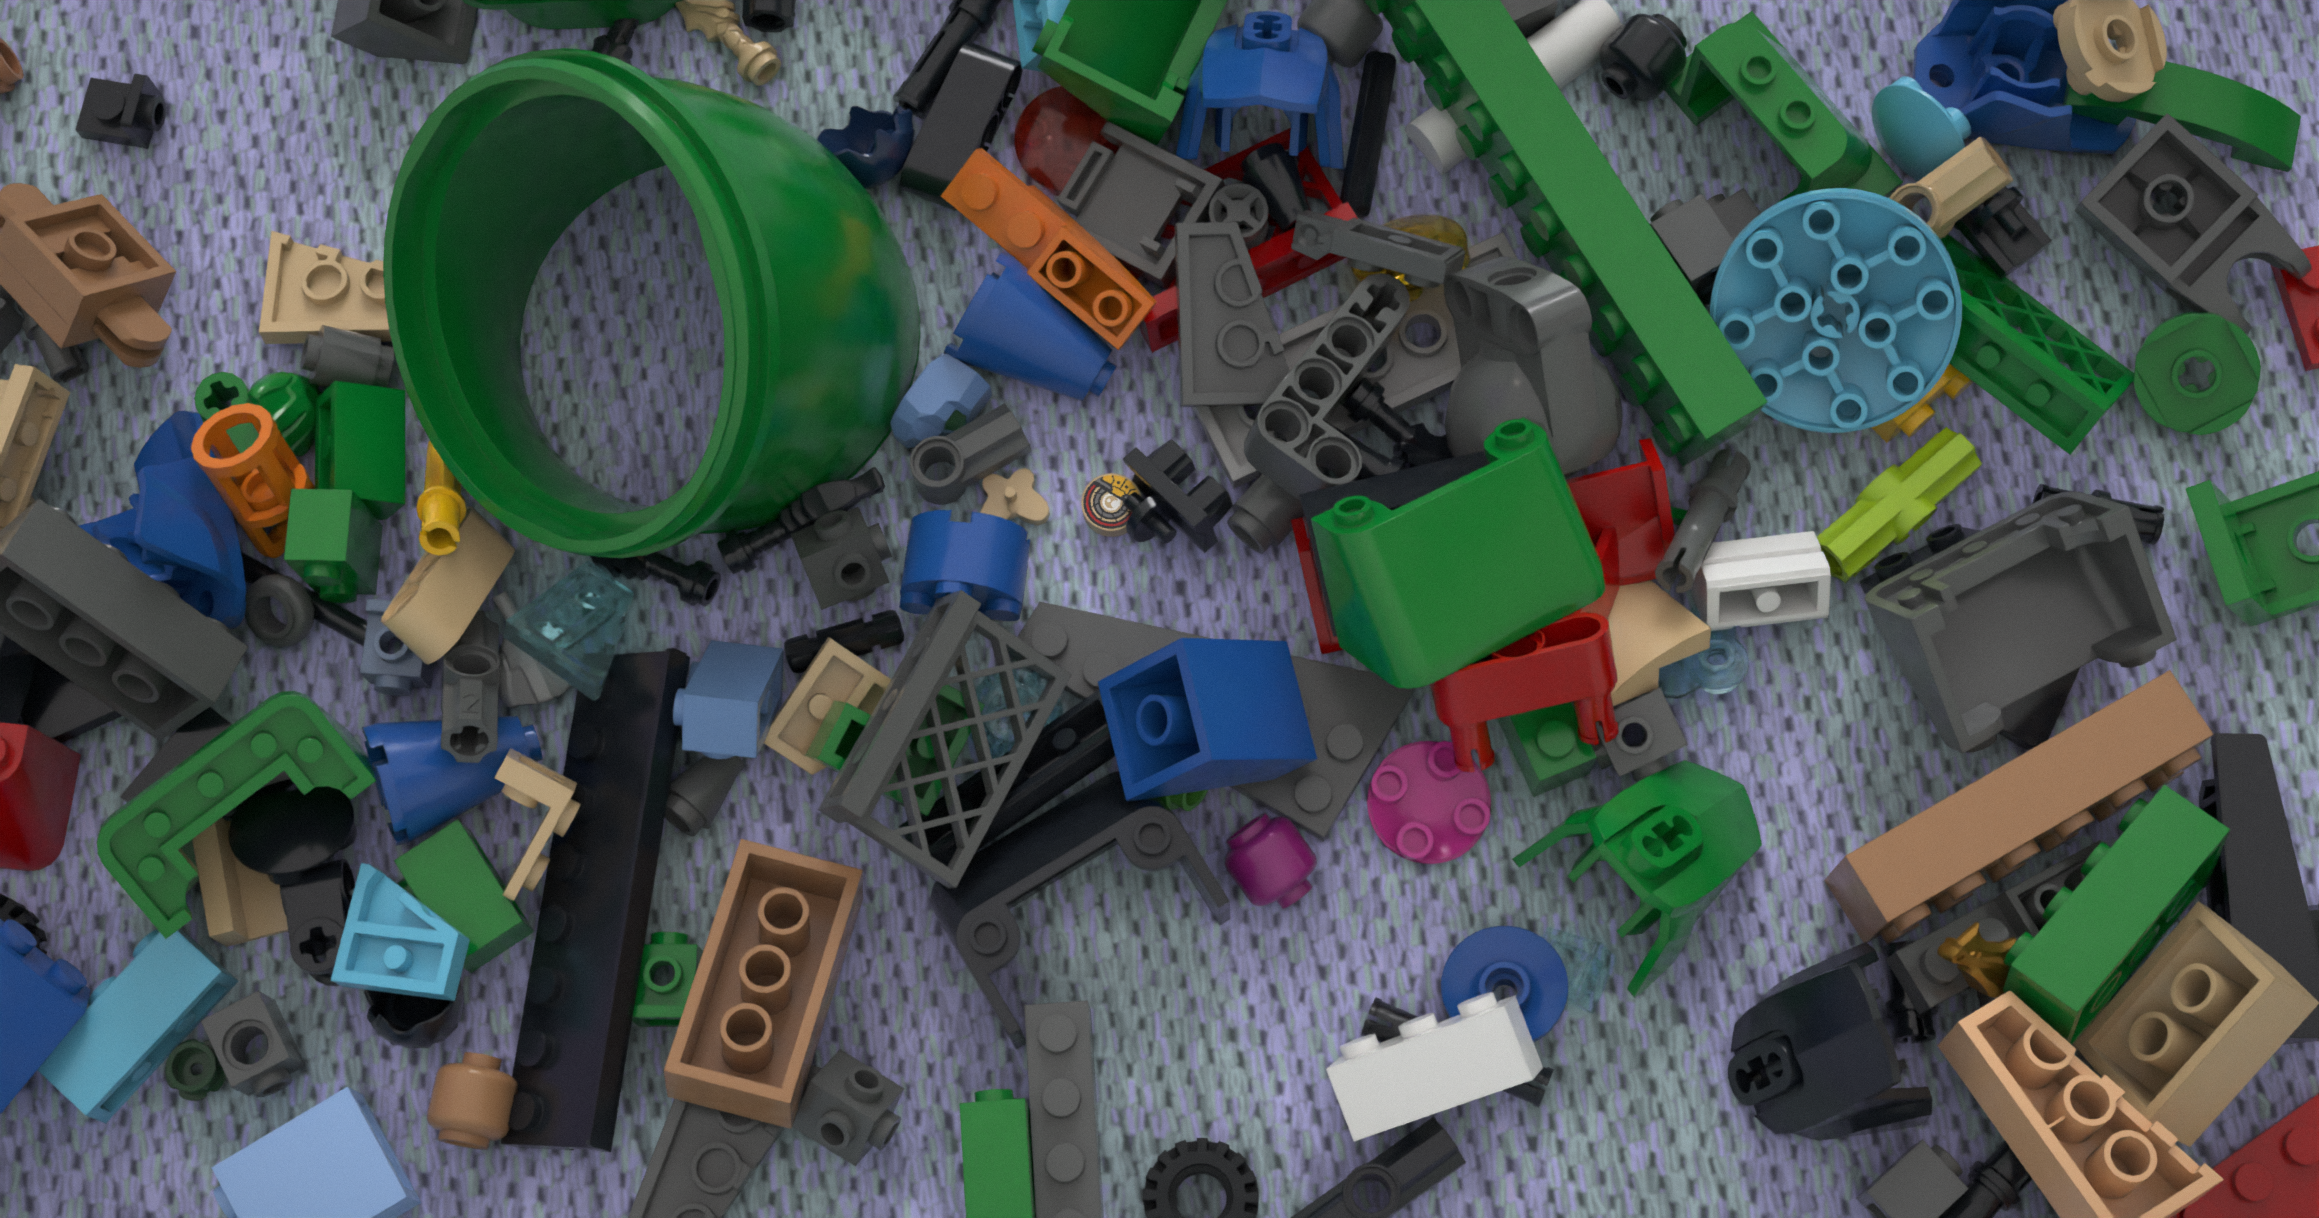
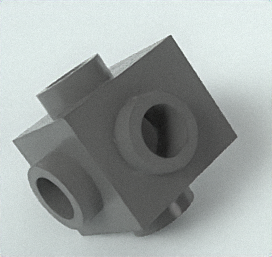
(842, 557)
(1660, 738)
(849, 1108)

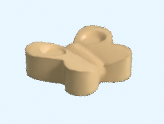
(1014, 498)

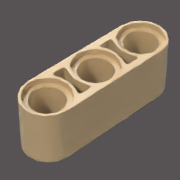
(448, 589)

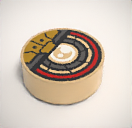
(1104, 504)

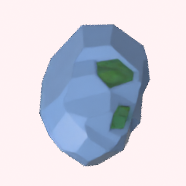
(939, 401)

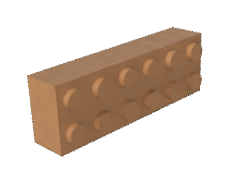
(2013, 809)

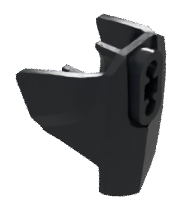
(1823, 1056)

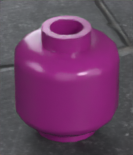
(1270, 861)

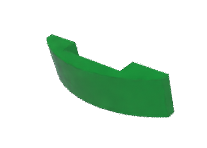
(2210, 108)

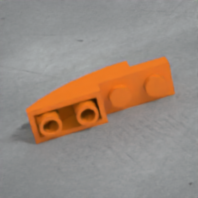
(1052, 247)

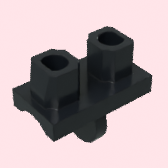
(2003, 232)
(1158, 481)

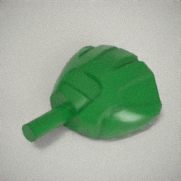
(292, 405)

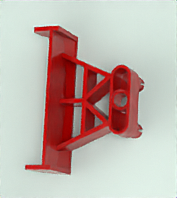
(1571, 658)

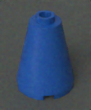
(1030, 336)
(427, 784)

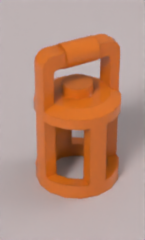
(253, 482)

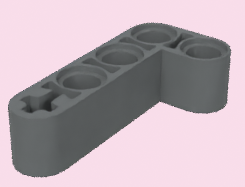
(1332, 378)

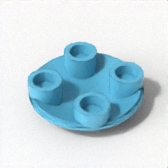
(1917, 127)

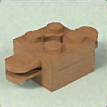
(84, 273)

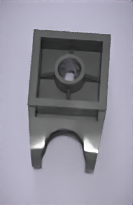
(2215, 224)

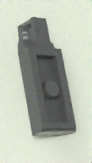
(1377, 247)

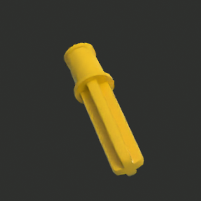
(440, 507)

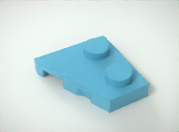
(397, 942)

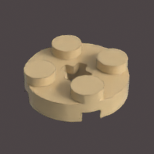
(2092, 60)

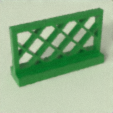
(2025, 366)

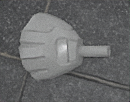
(521, 676)

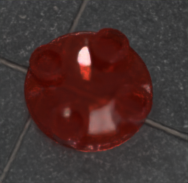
(1055, 136)

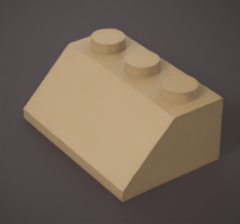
(2195, 1024)

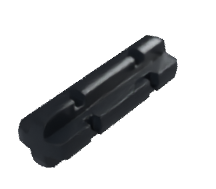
(853, 635)

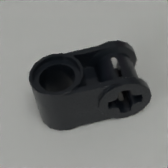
(317, 914)

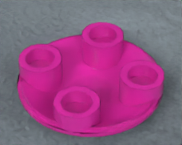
(1426, 804)

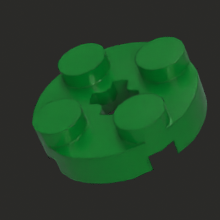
(2186, 407)

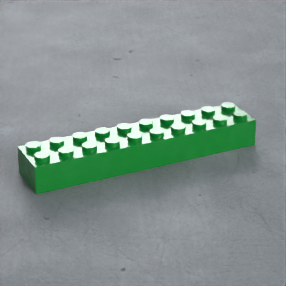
(1579, 219)

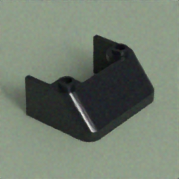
(1046, 850)

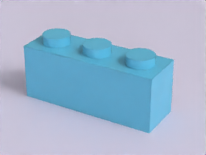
(136, 1022)

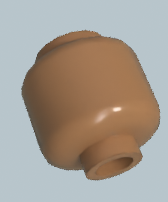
(471, 1101)

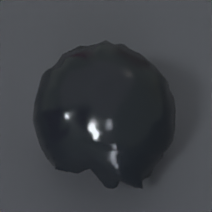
(414, 1019)

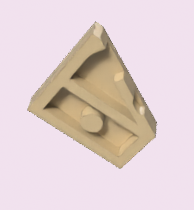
(829, 677)

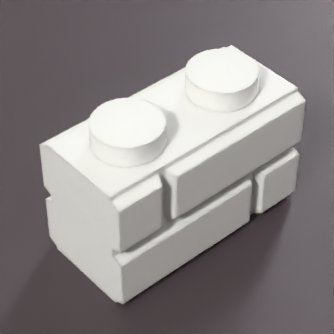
(1763, 581)

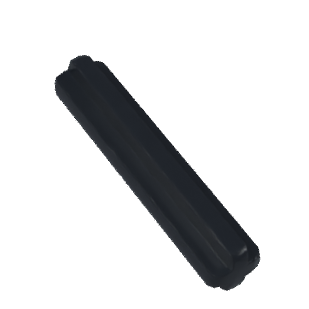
(1368, 131)

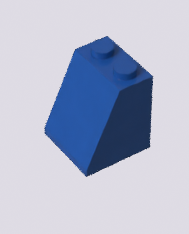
(1206, 717)
(37, 1006)

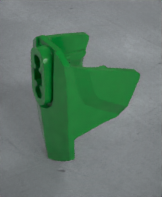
(1673, 844)

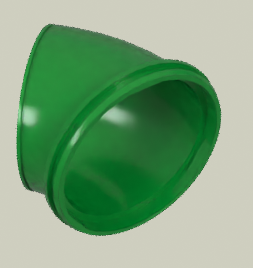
(796, 248)

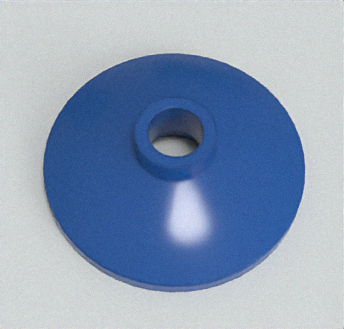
(1513, 959)

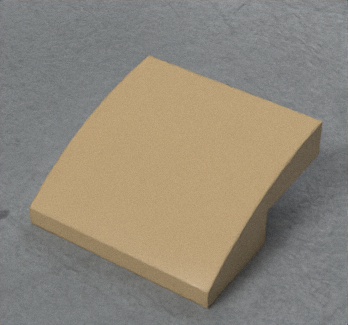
(1649, 633)

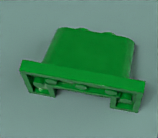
(1756, 70)

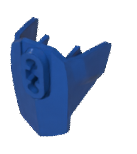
(1270, 68)
(2009, 77)
(180, 525)

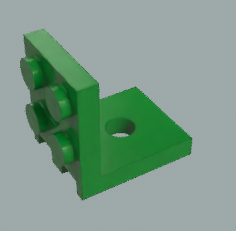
(2257, 549)

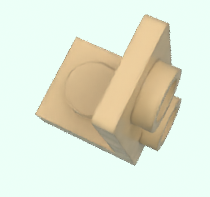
(529, 784)

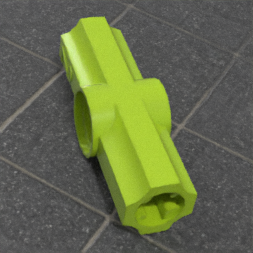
(1897, 502)

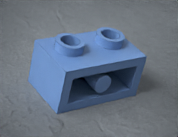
(730, 699)

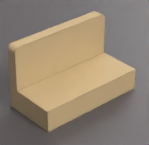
(236, 900)

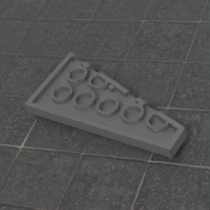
(1344, 706)

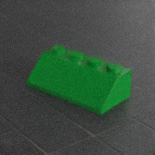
(2116, 912)

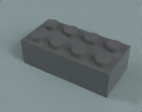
(109, 623)

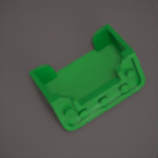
(1128, 57)
(1460, 566)
(151, 836)

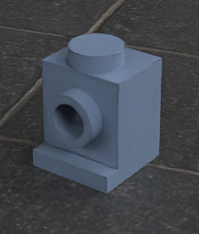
(395, 672)

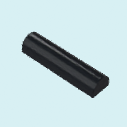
(1059, 759)

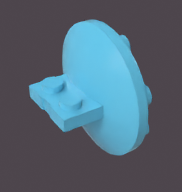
(1839, 308)

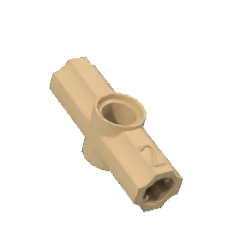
(1957, 185)

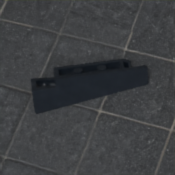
(2257, 873)

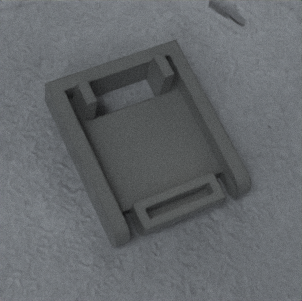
(1132, 198)

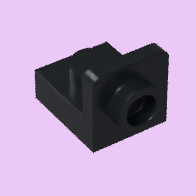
(122, 111)

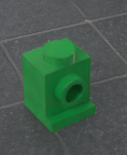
(665, 1004)

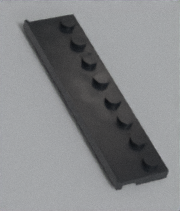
(597, 909)

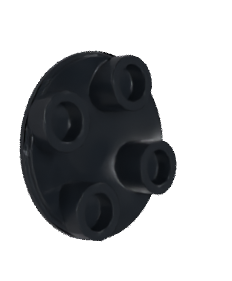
(291, 832)

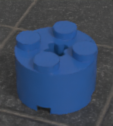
(978, 557)

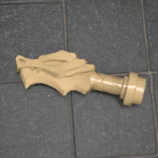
(719, 23)

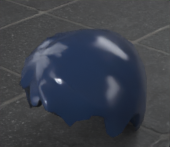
(872, 144)

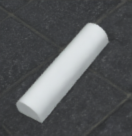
(1564, 47)

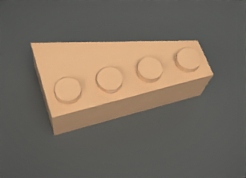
(2067, 1123)

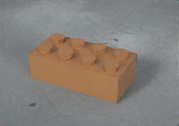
(764, 984)

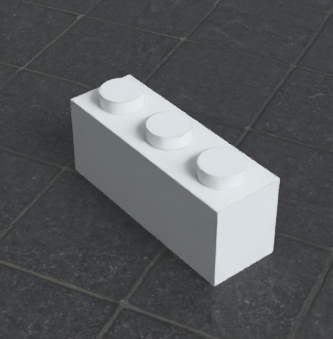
(1433, 1065)

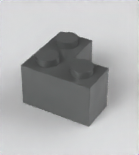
(1701, 233)

